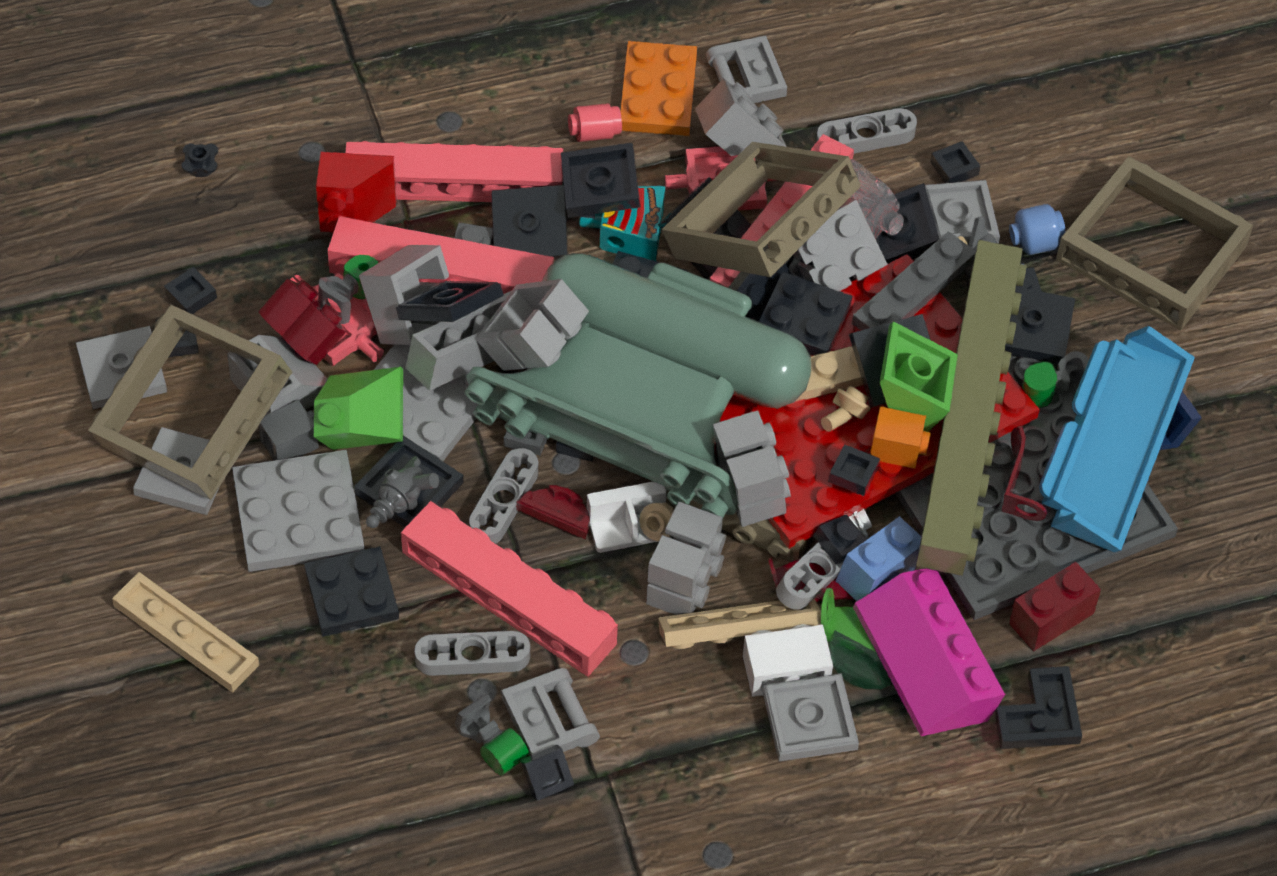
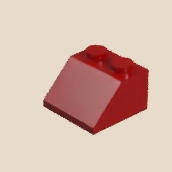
(354, 187)

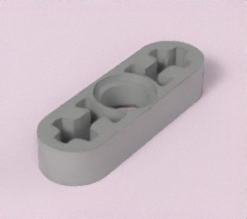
(876, 122)
(505, 480)
(813, 582)
(483, 640)

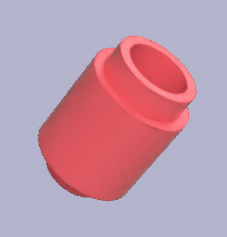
(595, 122)

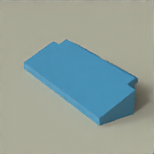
(1115, 437)

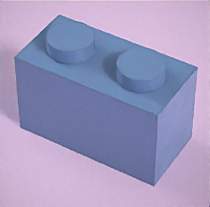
(880, 559)

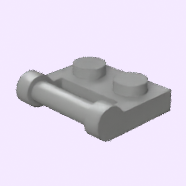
(755, 64)
(537, 718)

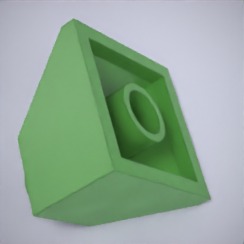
(917, 375)
(360, 409)

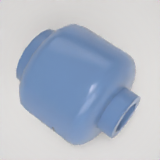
(1037, 229)

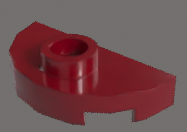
(557, 507)

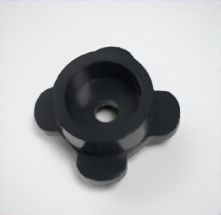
(200, 159)

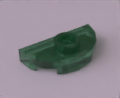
(857, 663)

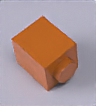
(899, 437)

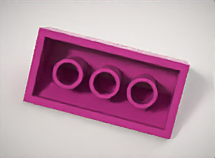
(929, 652)

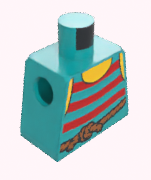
(634, 229)

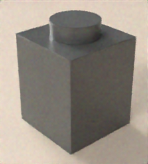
(288, 432)

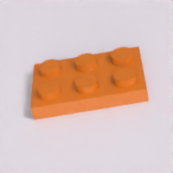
(658, 88)

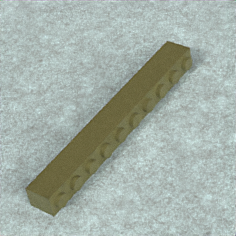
(966, 429)

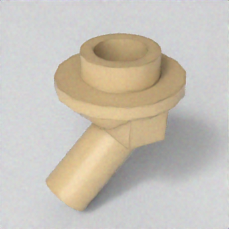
(850, 403)
(655, 519)

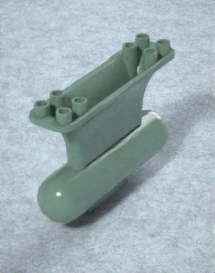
(649, 376)

